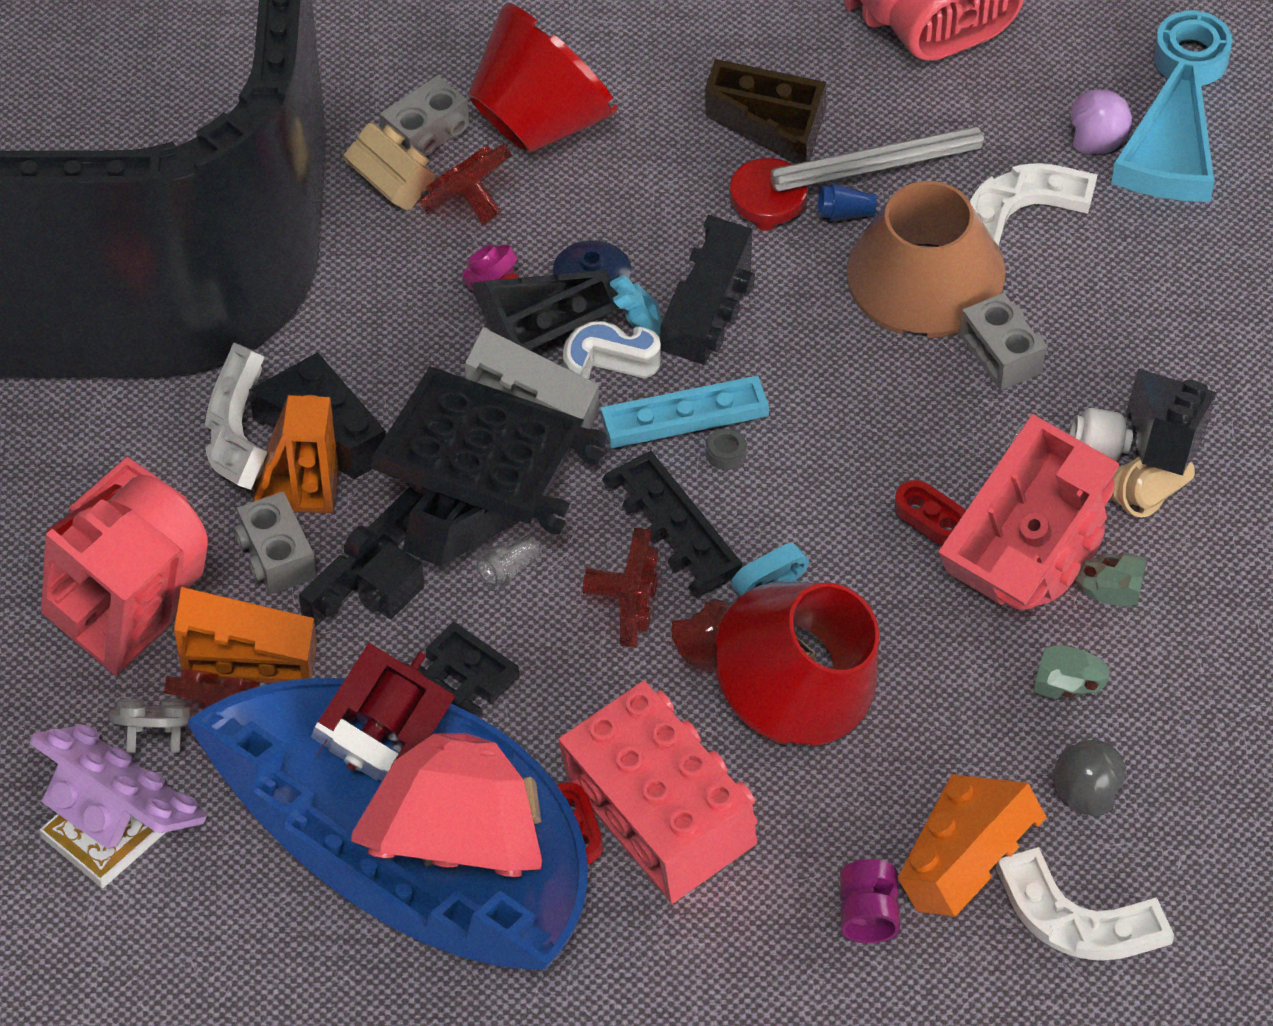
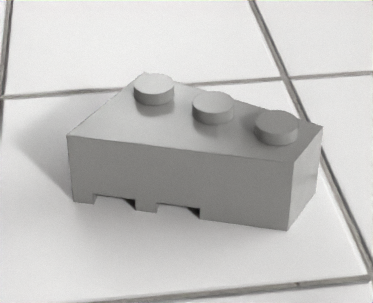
(525, 374)

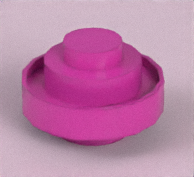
(489, 264)

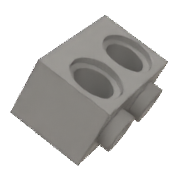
(428, 116)
(1003, 341)
(273, 534)

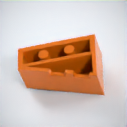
(302, 456)
(243, 639)

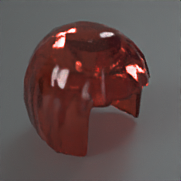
(696, 635)

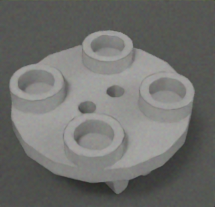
(135, 716)

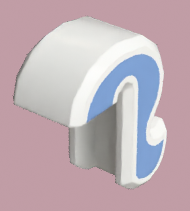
(610, 348)

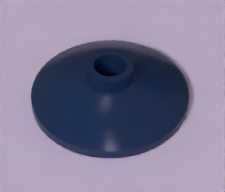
(593, 256)

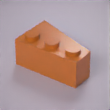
(964, 839)

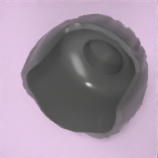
(1089, 776)

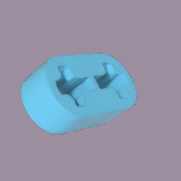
(779, 565)

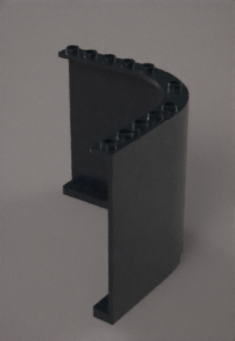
(167, 247)

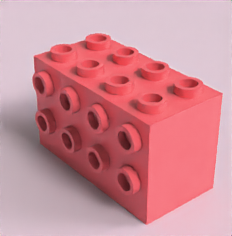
(660, 790)

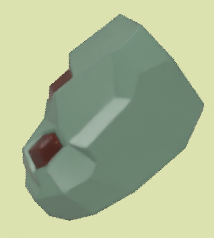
(1112, 578)
(1070, 672)

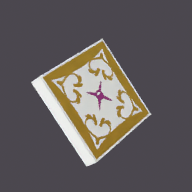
(91, 857)

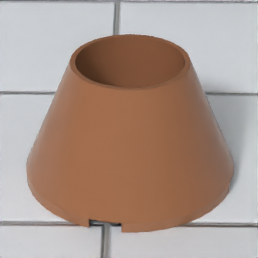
(918, 285)

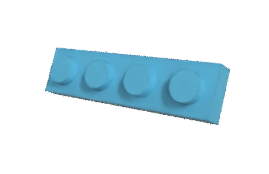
(684, 411)

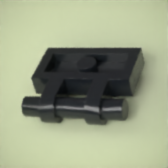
(472, 663)

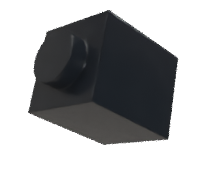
(390, 581)

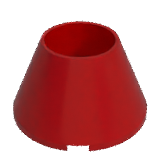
(535, 84)
(776, 682)

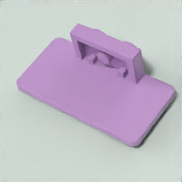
(102, 787)

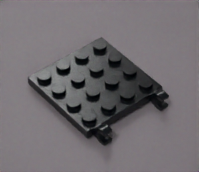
(485, 447)

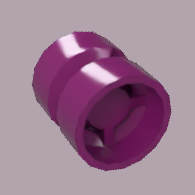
(869, 901)

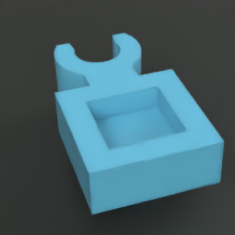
(637, 303)

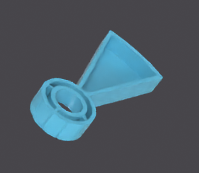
(1171, 144)

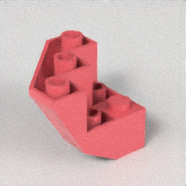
(454, 805)

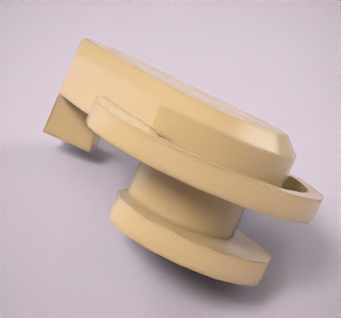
(1146, 486)

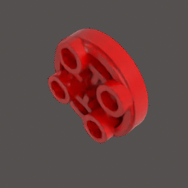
(756, 198)

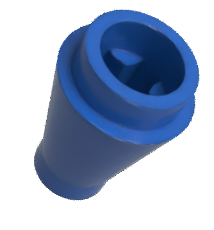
(843, 203)

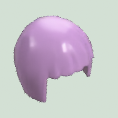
(1100, 121)

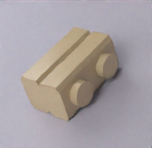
(389, 165)

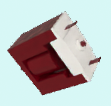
(390, 702)

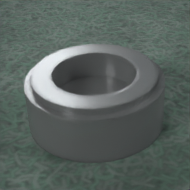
(726, 449)

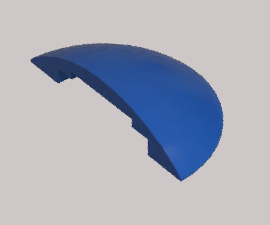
(313, 804)

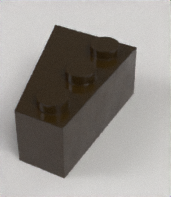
(767, 107)

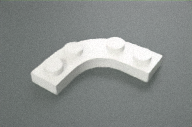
(1031, 185)
(229, 449)
(1078, 929)

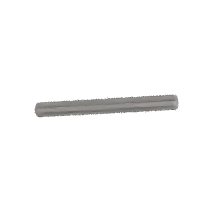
(876, 158)

